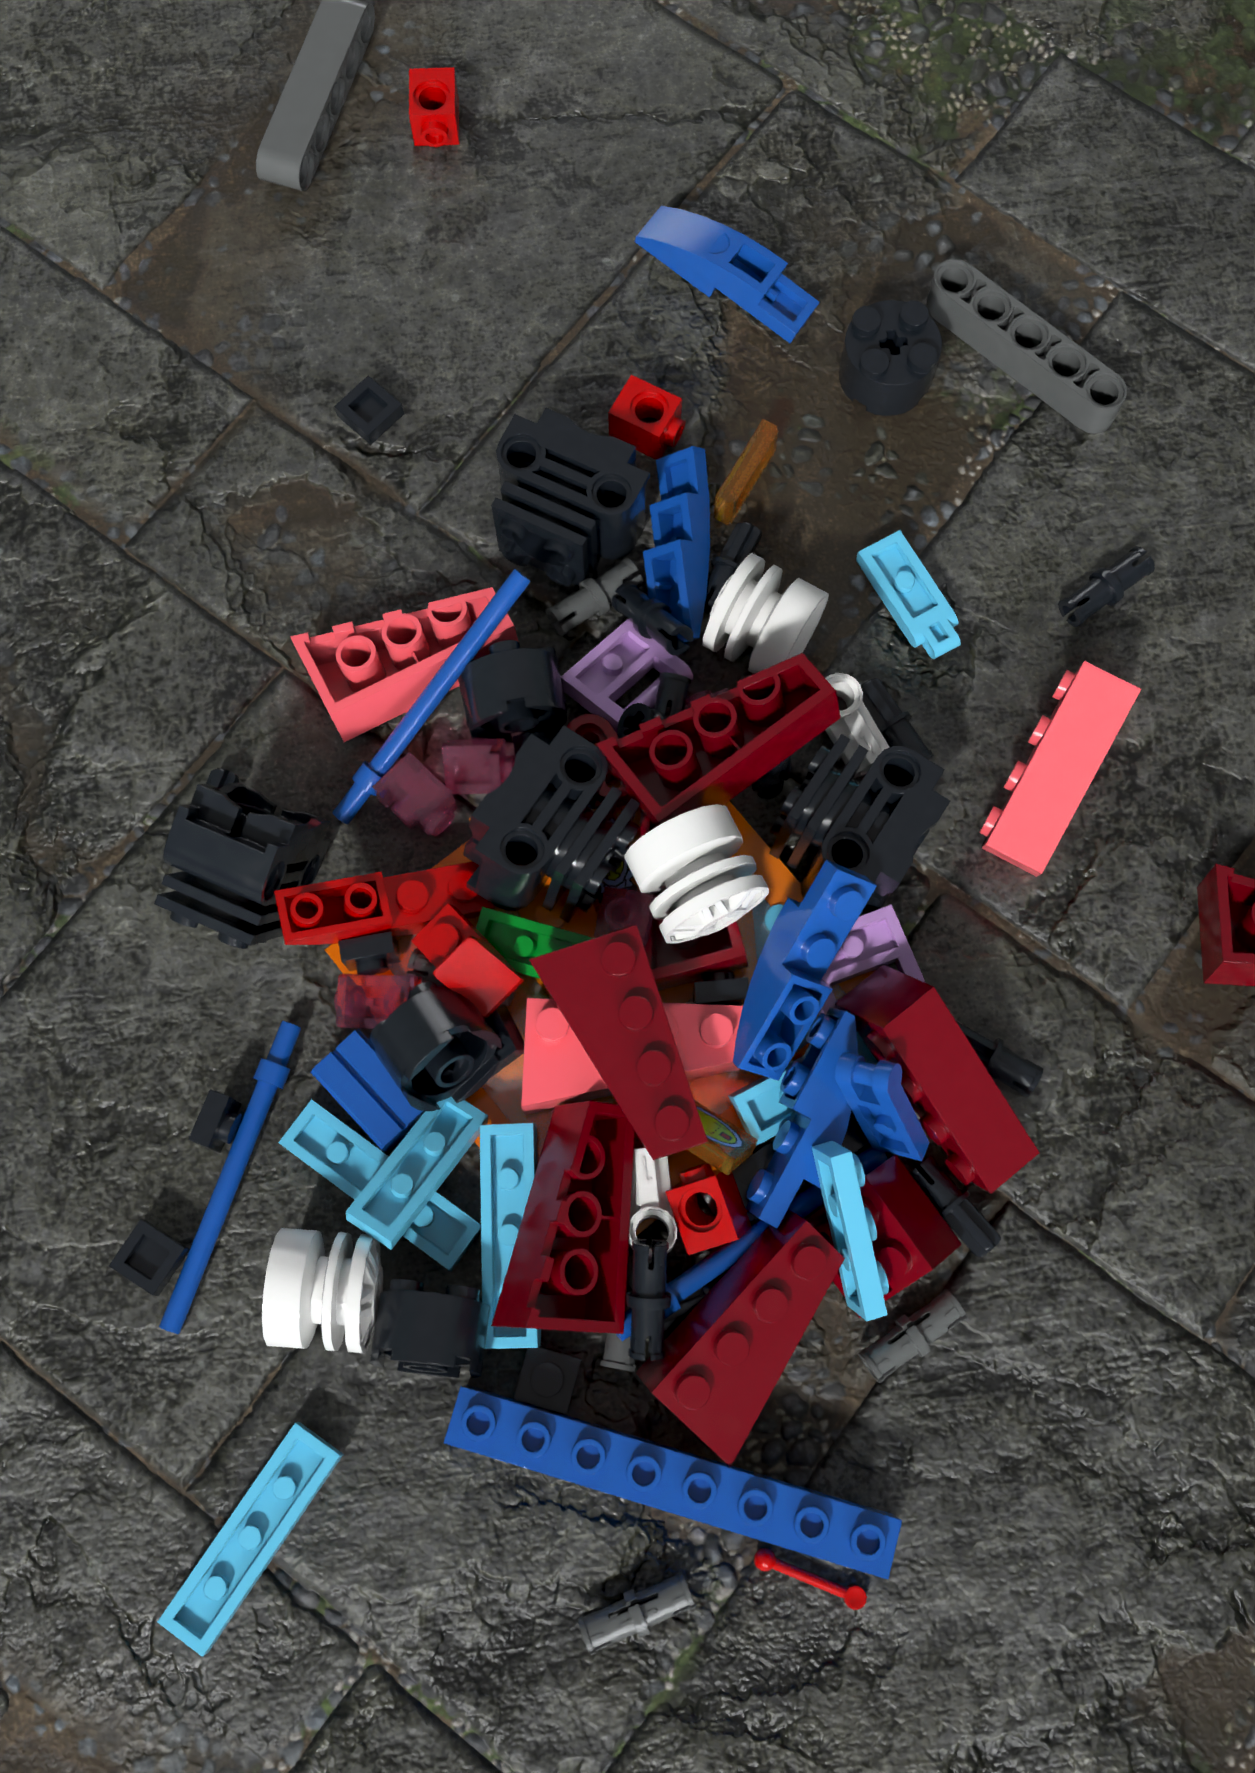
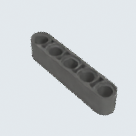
(315, 93)
(1032, 367)

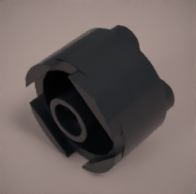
(890, 356)
(512, 691)
(436, 1046)
(430, 1330)

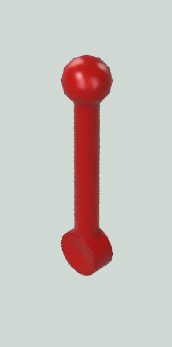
(852, 1595)

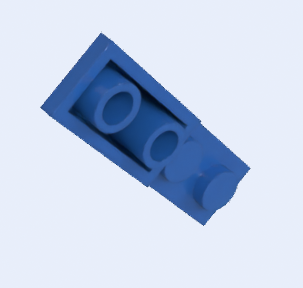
(727, 260)
(788, 977)
(820, 1116)

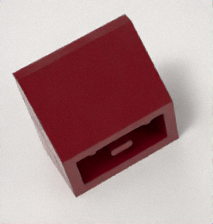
(908, 1226)

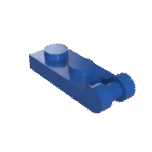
(881, 1105)

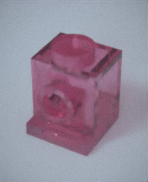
(416, 796)

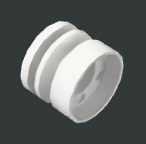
(758, 616)
(695, 871)
(315, 1289)

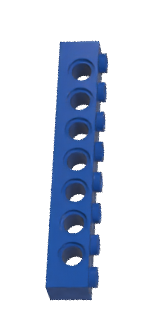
(674, 1481)

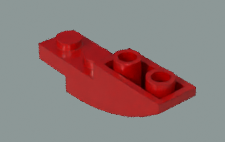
(374, 904)

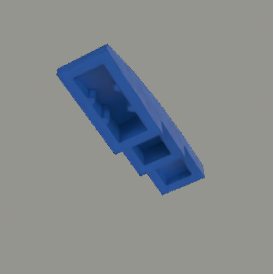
(681, 535)

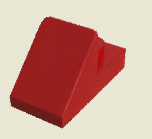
(467, 960)

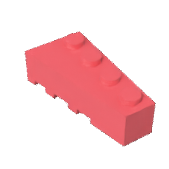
(384, 665)
(1059, 768)
(562, 1073)

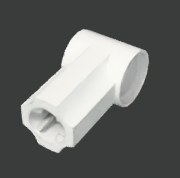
(855, 723)
(649, 1195)

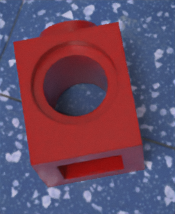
(434, 106)
(644, 400)
(697, 1228)

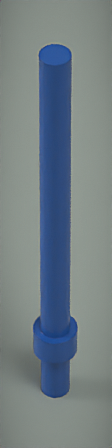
(371, 772)
(270, 1076)
(727, 1255)

